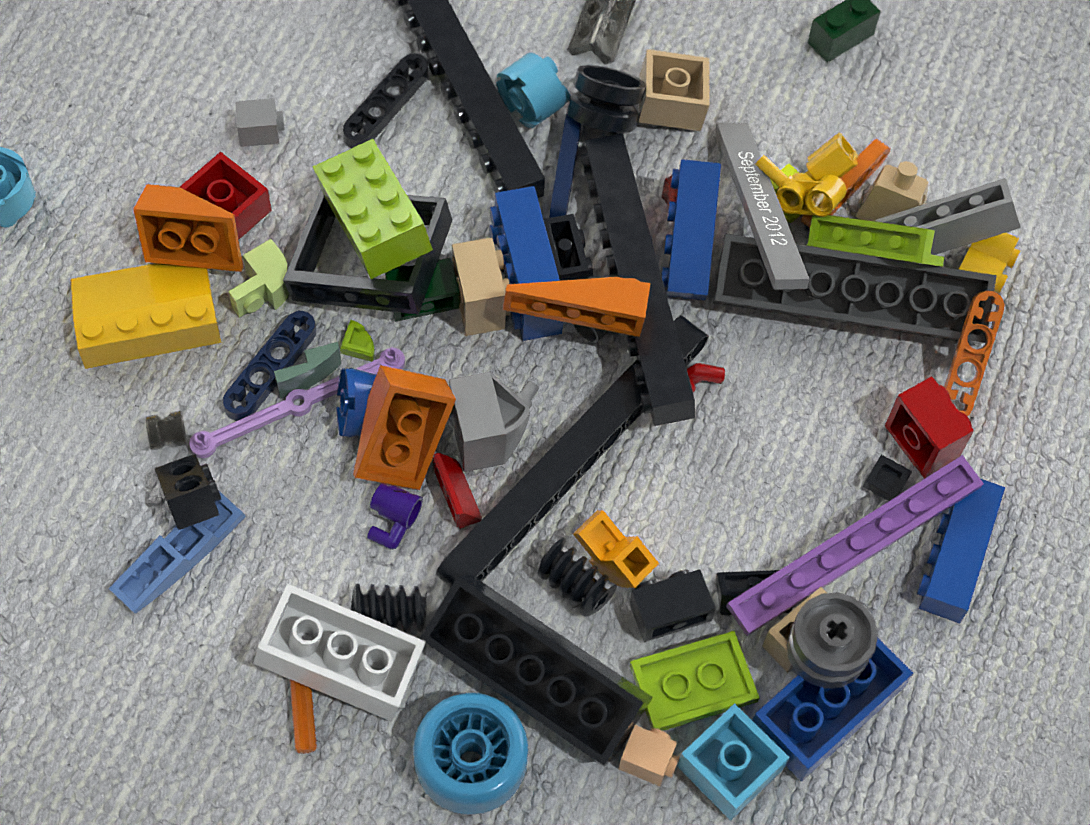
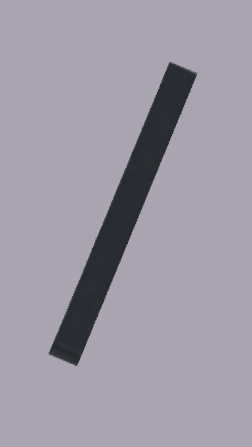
(557, 471)

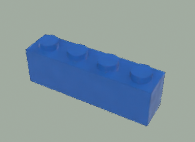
(693, 229)
(960, 553)

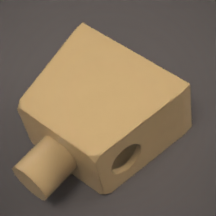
(894, 192)

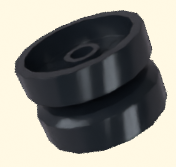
(606, 98)

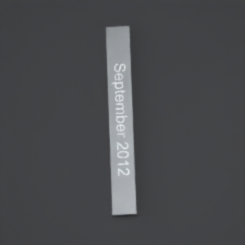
(762, 208)

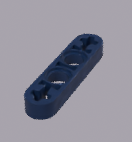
(565, 167)
(266, 363)

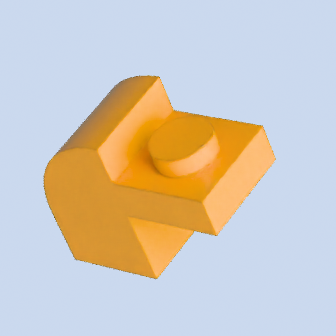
(619, 557)

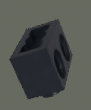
(189, 491)

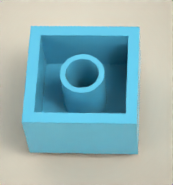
(732, 761)

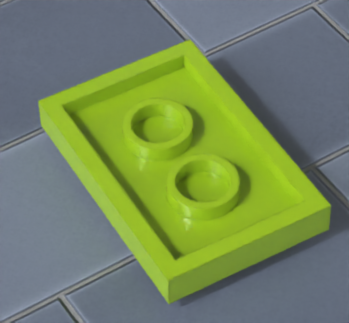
(695, 681)

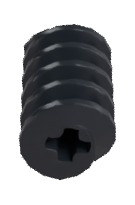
(574, 580)
(391, 607)

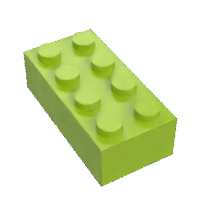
(372, 208)

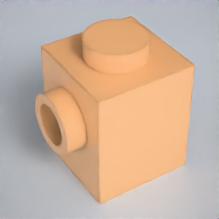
(649, 755)

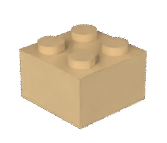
(674, 90)
(480, 285)

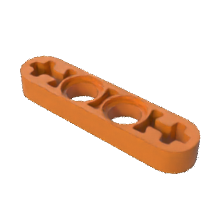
(868, 162)
(977, 357)

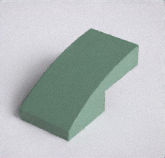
(319, 364)

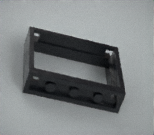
(363, 292)

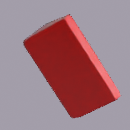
(456, 491)

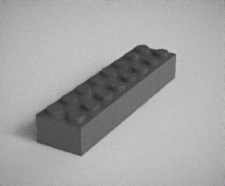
(857, 290)

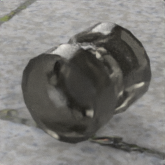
(169, 430)

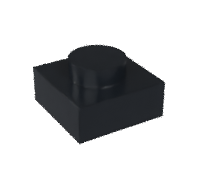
(887, 478)

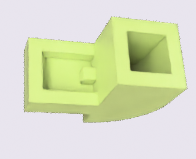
(266, 271)

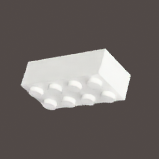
(339, 652)

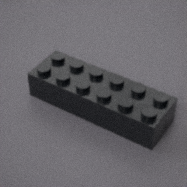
(536, 668)

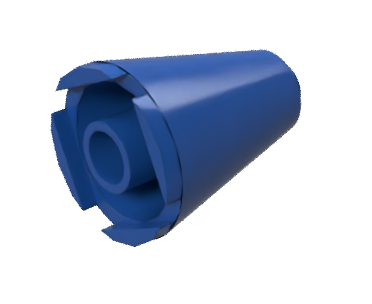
(353, 390)

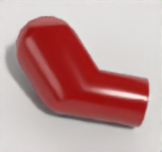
(705, 372)

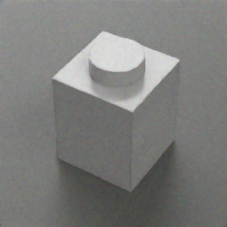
(258, 122)

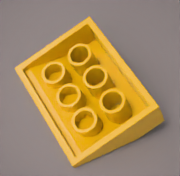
(142, 313)

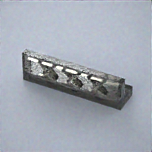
(605, 28)

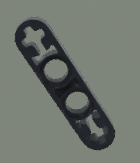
(381, 98)

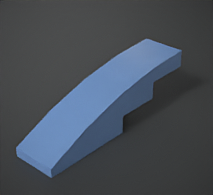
(174, 556)

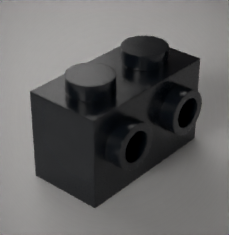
(568, 248)
(671, 604)

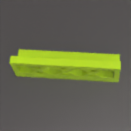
(873, 239)

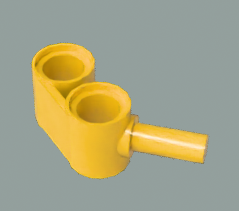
(801, 193)

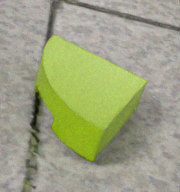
(357, 342)

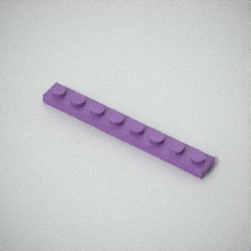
(854, 545)

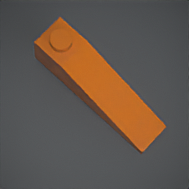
(596, 302)

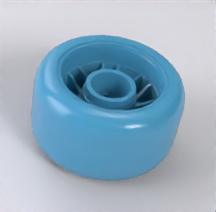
(464, 725)

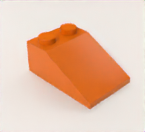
(186, 230)
(402, 427)

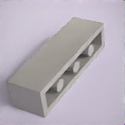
(963, 216)

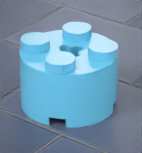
(532, 89)
(15, 188)

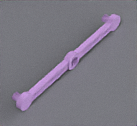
(205, 443)

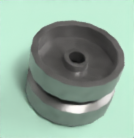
(832, 640)

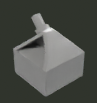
(488, 419)

